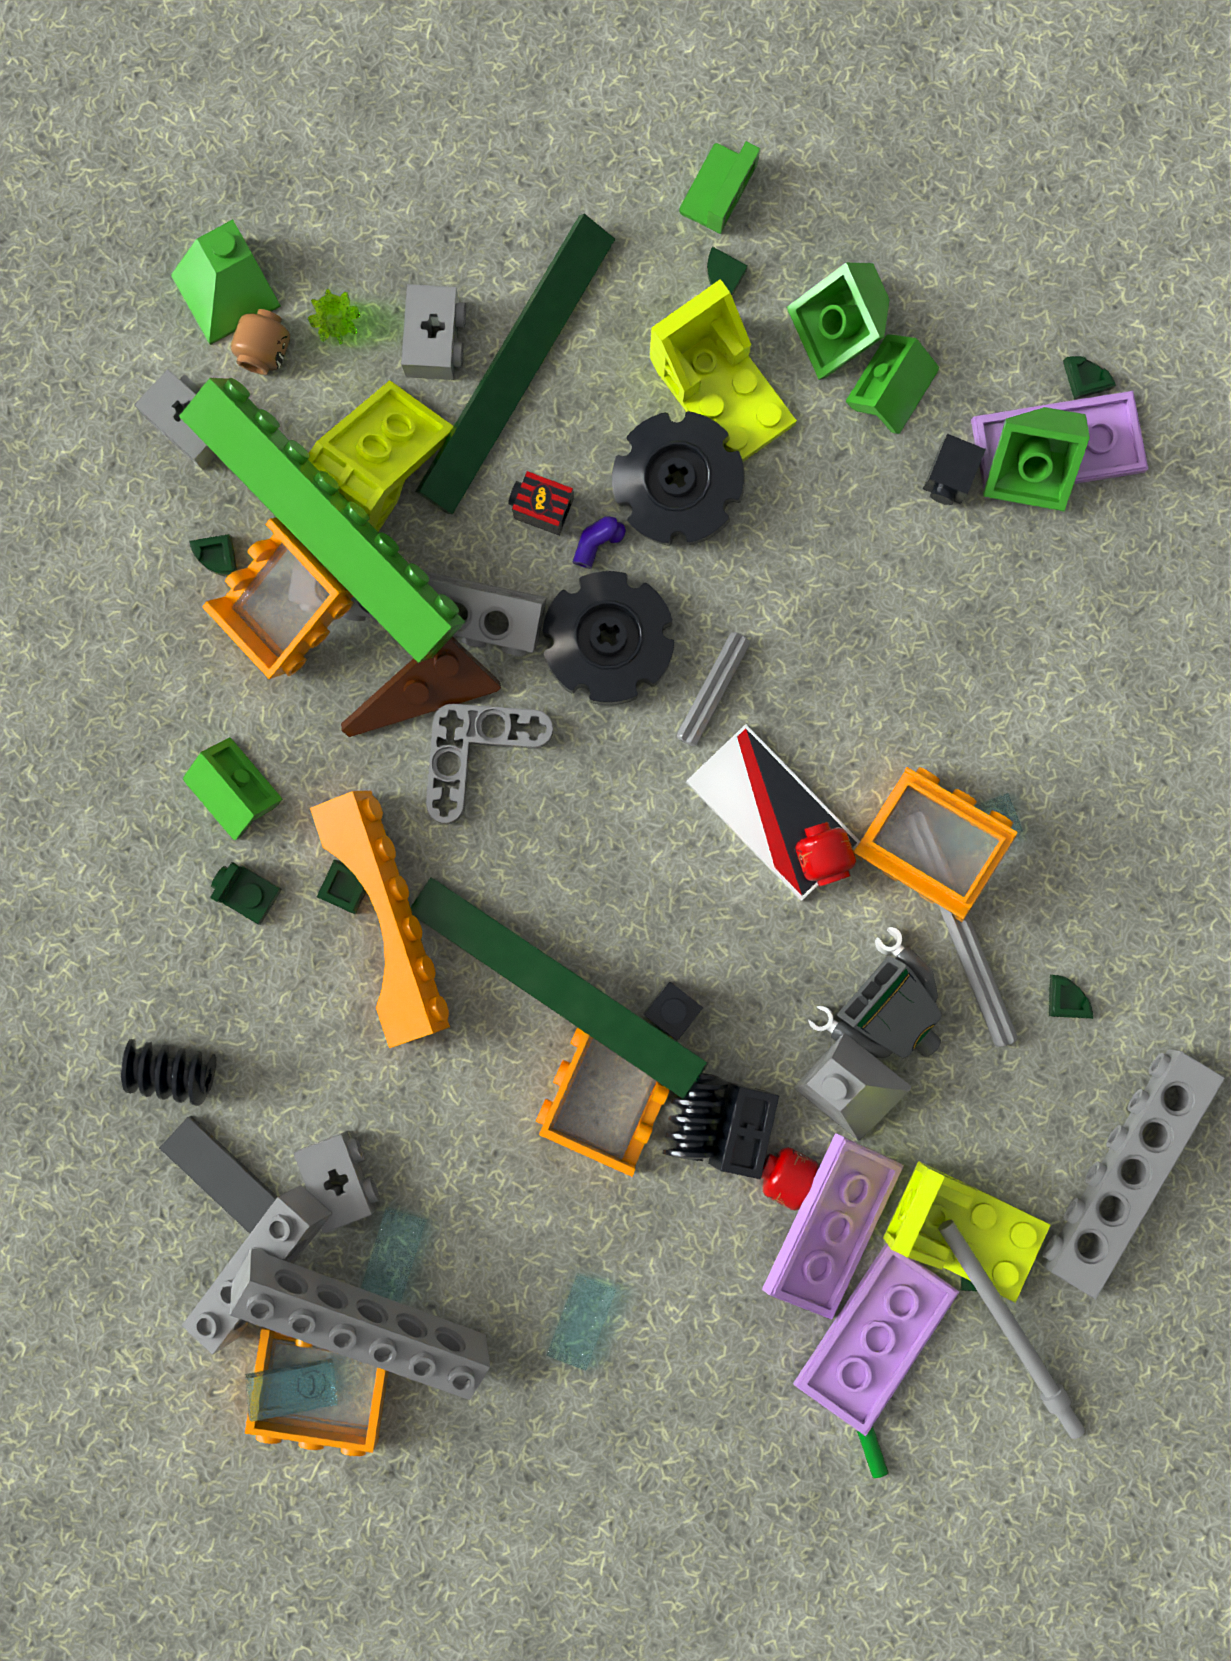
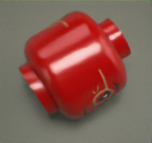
(825, 854)
(788, 1177)

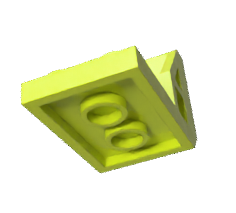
(708, 368)
(379, 449)
(996, 1232)

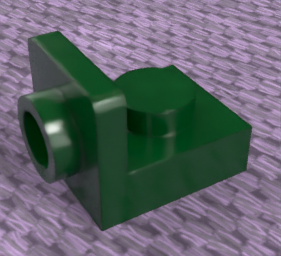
(244, 891)

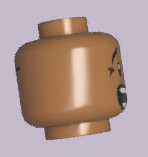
(260, 342)

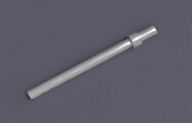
(1053, 1394)

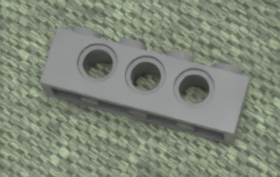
(281, 1233)

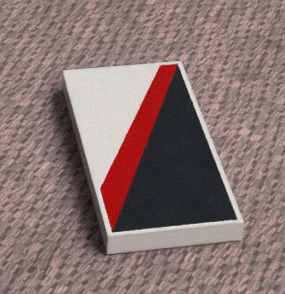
(763, 804)

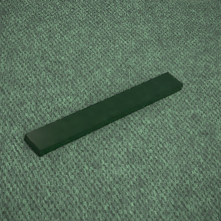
(515, 364)
(559, 988)

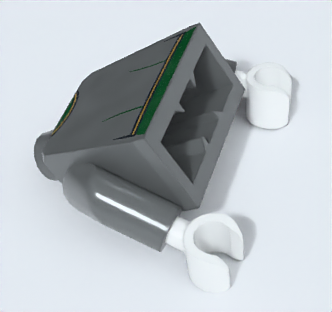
(892, 1007)

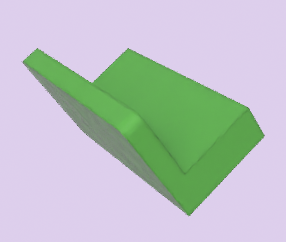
(719, 185)
(894, 381)
(231, 787)

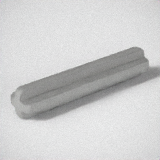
(713, 689)

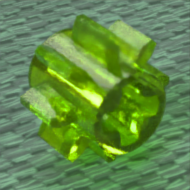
(335, 326)

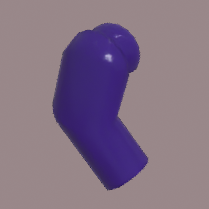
(595, 535)

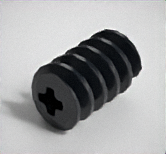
(166, 1074)
(695, 1120)

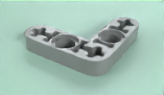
(472, 734)

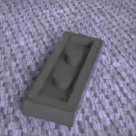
(219, 1173)

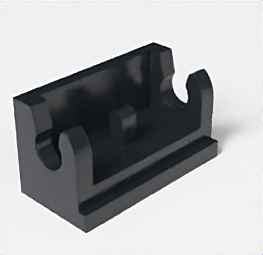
(744, 1130)

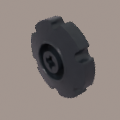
(688, 447)
(607, 670)

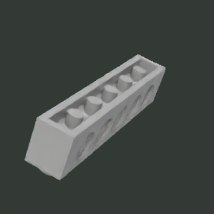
(522, 609)
(1153, 1162)
(359, 1324)

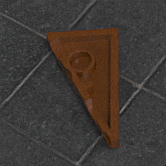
(422, 688)

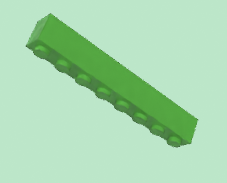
(322, 517)

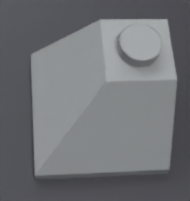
(852, 1087)

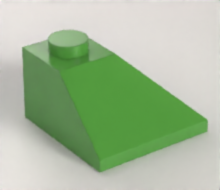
(222, 282)
(841, 316)
(1038, 458)

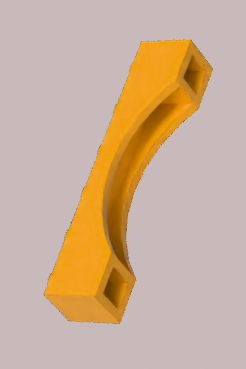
(409, 996)

